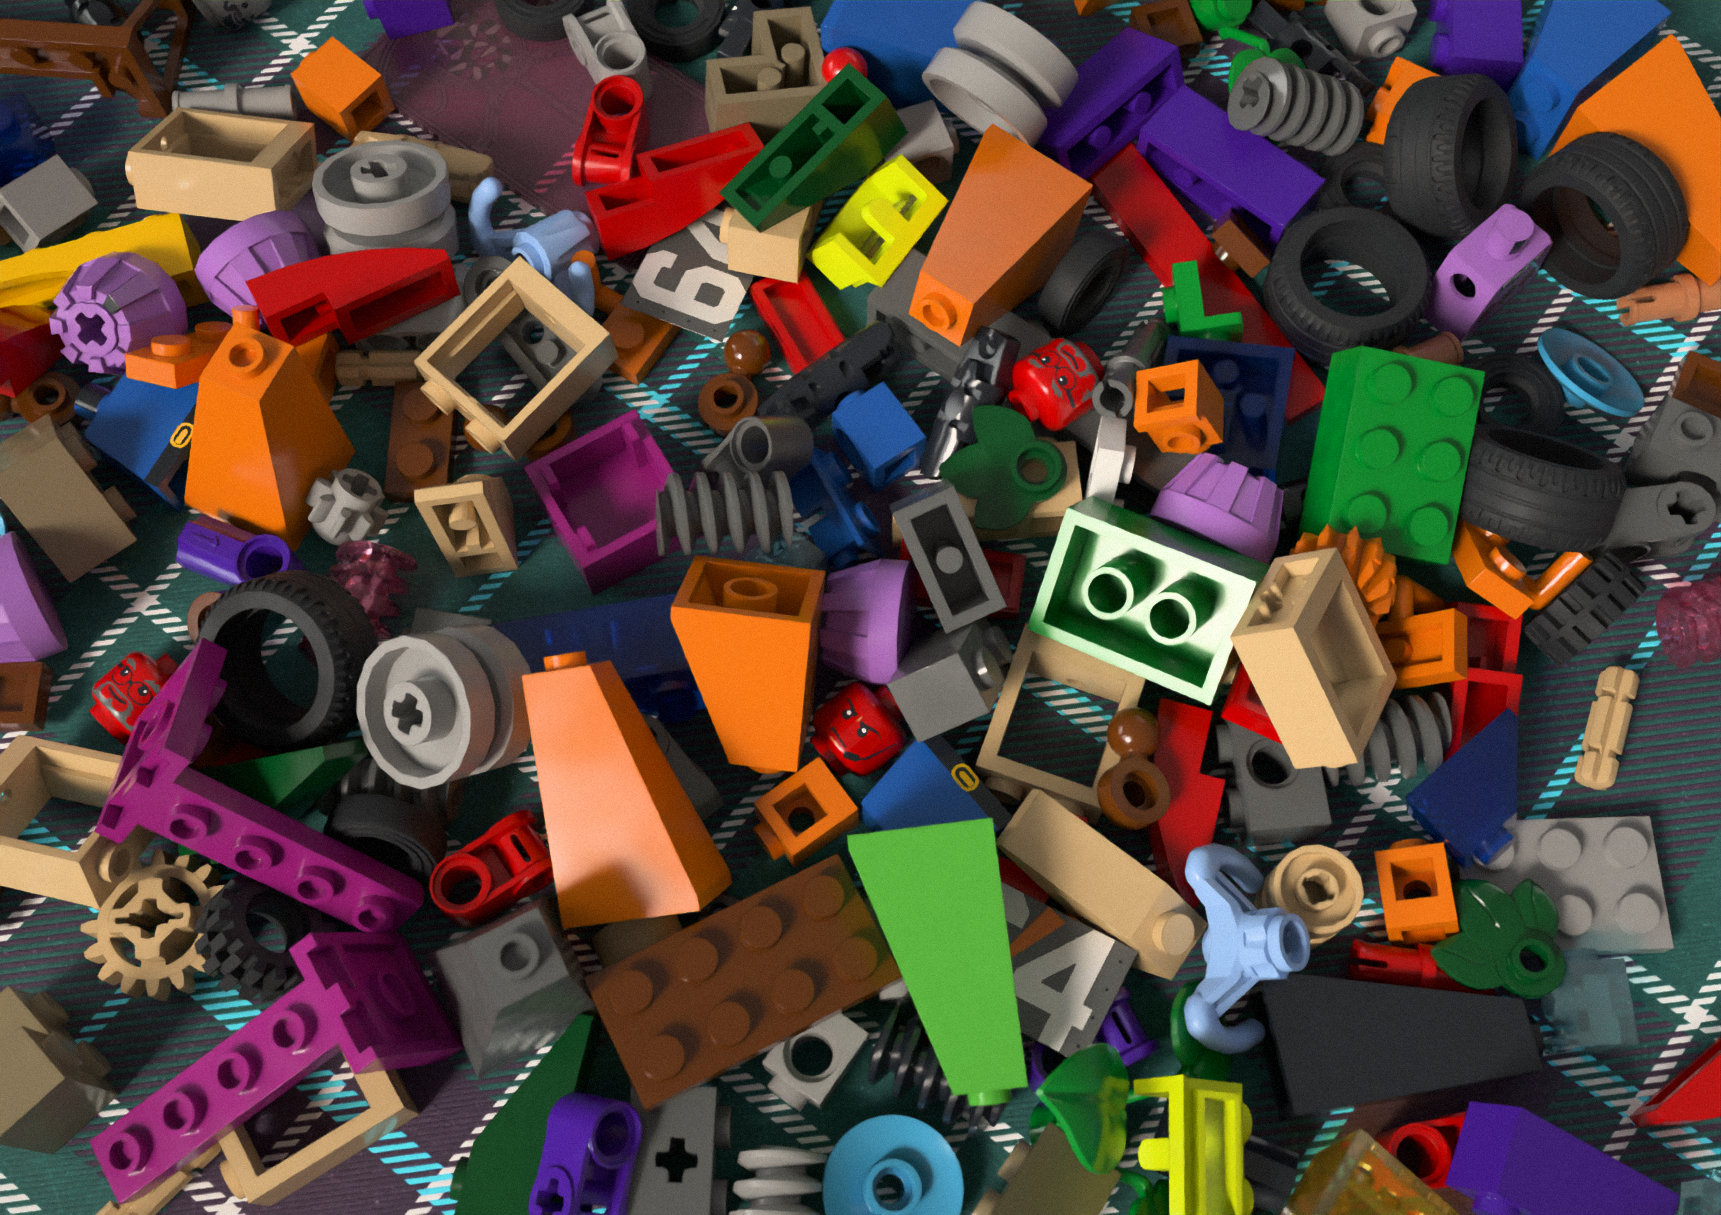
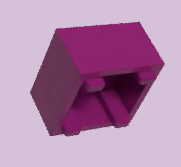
(604, 499)

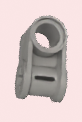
(609, 44)

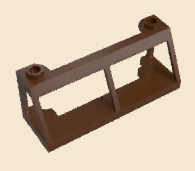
(101, 53)

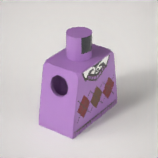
(1498, 259)

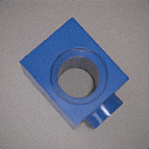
(877, 436)

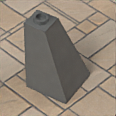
(511, 985)

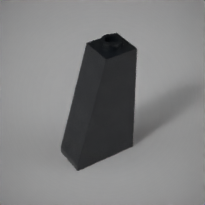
(1377, 1043)

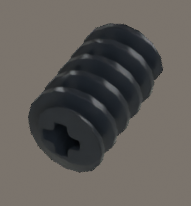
(912, 1059)

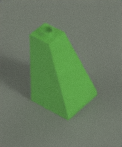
(949, 935)

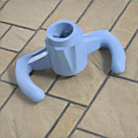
(544, 245)
(1238, 946)

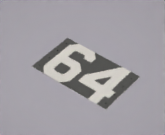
(689, 279)
(1064, 978)

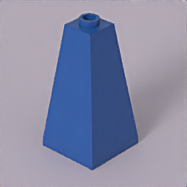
(895, 40)

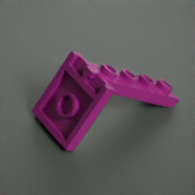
(208, 817)
(356, 998)

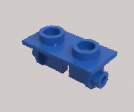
(847, 524)

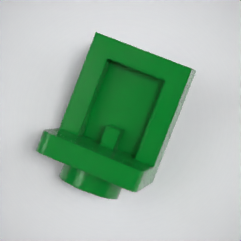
(1184, 305)

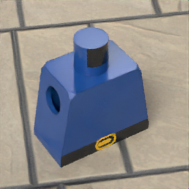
(143, 433)
(929, 788)

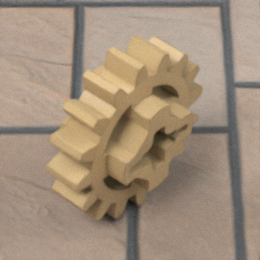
(139, 906)

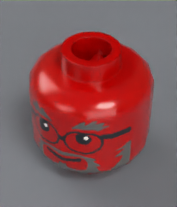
(1055, 383)
(128, 690)

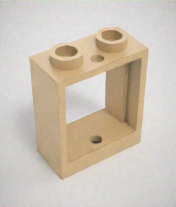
(222, 164)
(481, 323)
(1315, 659)
(1058, 662)
(29, 776)
(248, 1178)

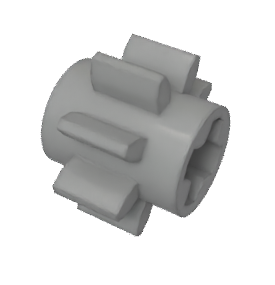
(346, 506)

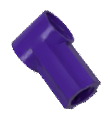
(231, 553)

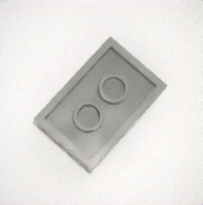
(1597, 874)

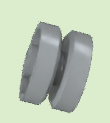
(1000, 73)
(386, 198)
(444, 704)

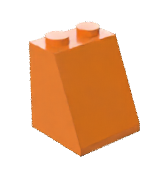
(753, 654)

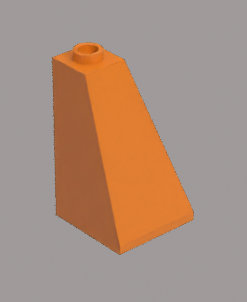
(1672, 115)
(998, 237)
(261, 438)
(611, 803)

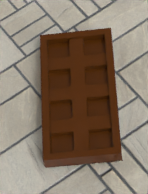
(741, 981)

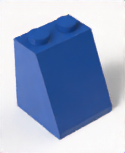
(1573, 55)

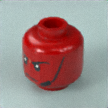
(858, 730)

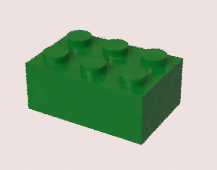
(1393, 451)
(1146, 598)

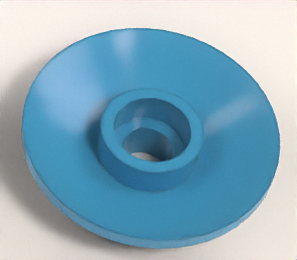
(1589, 374)
(898, 1148)

